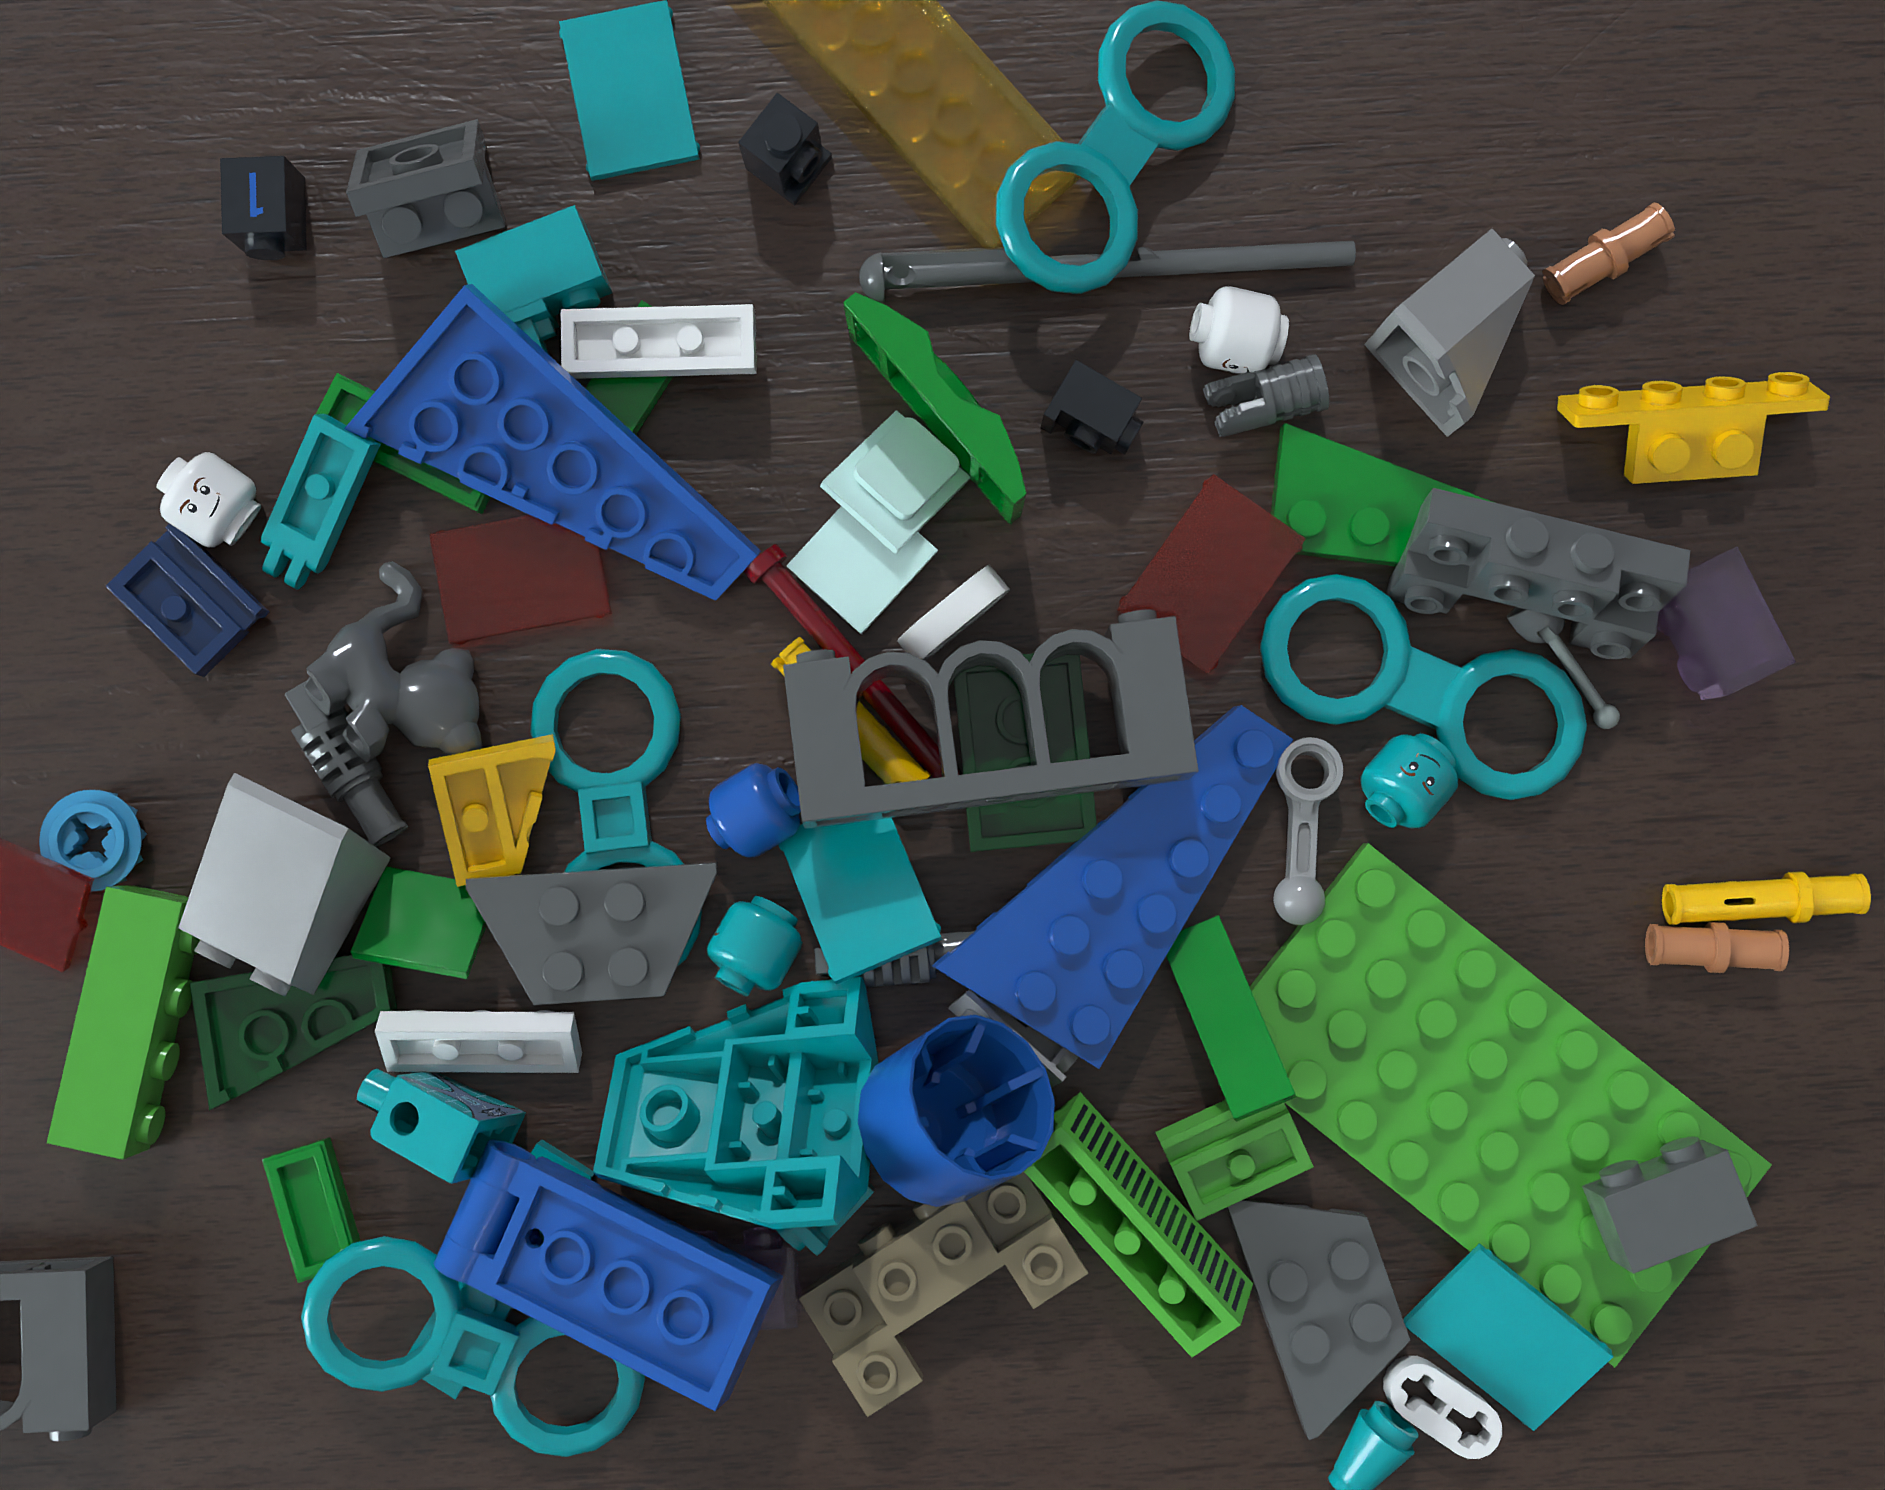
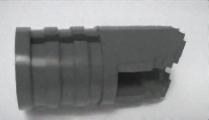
(1278, 395)

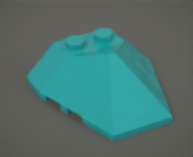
(749, 1110)

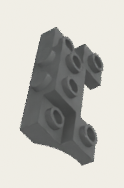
(1542, 564)

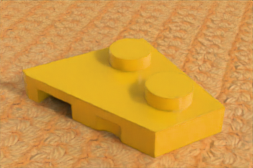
(490, 804)

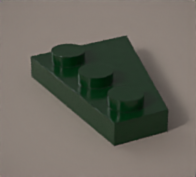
(258, 1034)

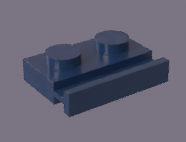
(187, 600)

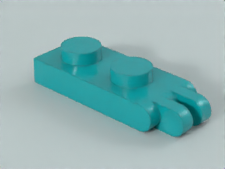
(316, 499)

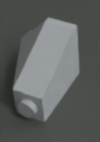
(1454, 329)

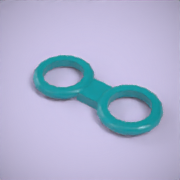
(1116, 147)
(1424, 686)
(615, 802)
(461, 1349)

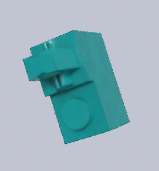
(538, 271)

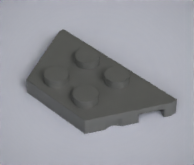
(594, 929)
(1321, 1301)

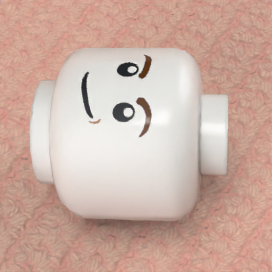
(1239, 330)
(208, 499)

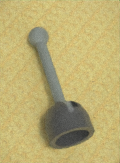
(1546, 628)

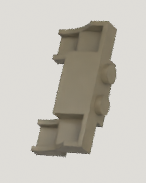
(926, 1264)

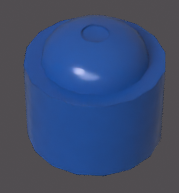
(956, 1111)

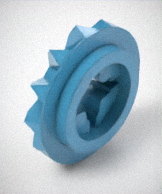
(65, 834)

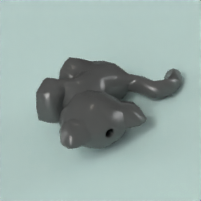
(427, 701)

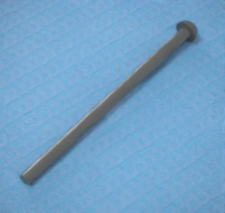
(993, 266)

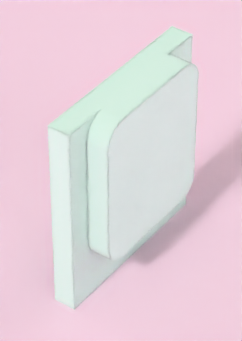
(896, 480)
(856, 570)

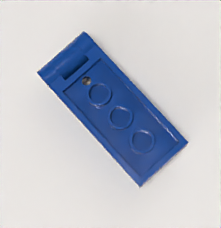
(608, 1272)

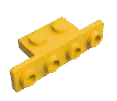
(1693, 429)

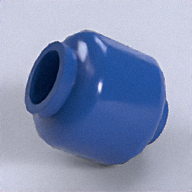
(754, 810)

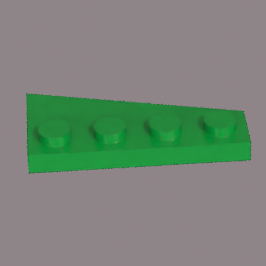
(1346, 499)

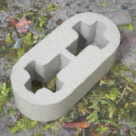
(954, 614)
(1434, 1418)

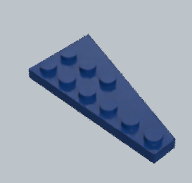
(527, 433)
(1105, 912)

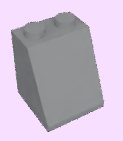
(278, 887)

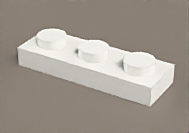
(659, 341)
(479, 1041)

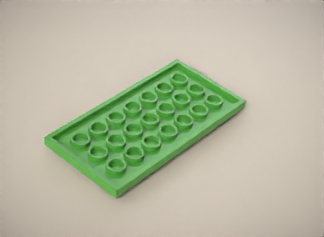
(1475, 1089)

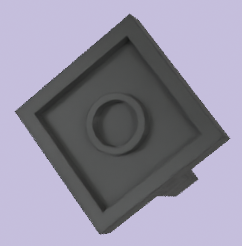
(426, 189)

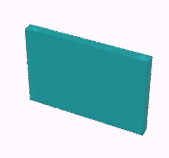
(629, 90)
(860, 895)
(1507, 1337)

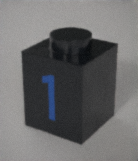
(263, 206)

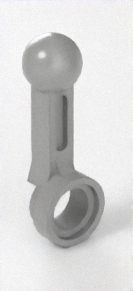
(1299, 896)

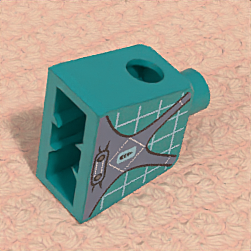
(436, 1120)

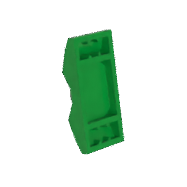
(939, 400)

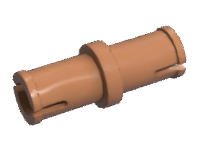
(1608, 253)
(1717, 947)

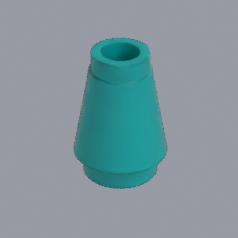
(1374, 1449)

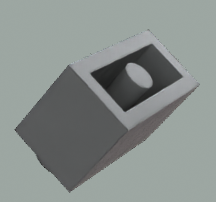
(1668, 1203)

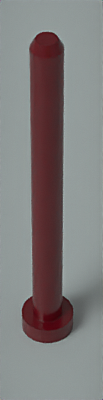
(770, 569)

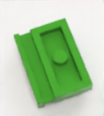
(1229, 1159)

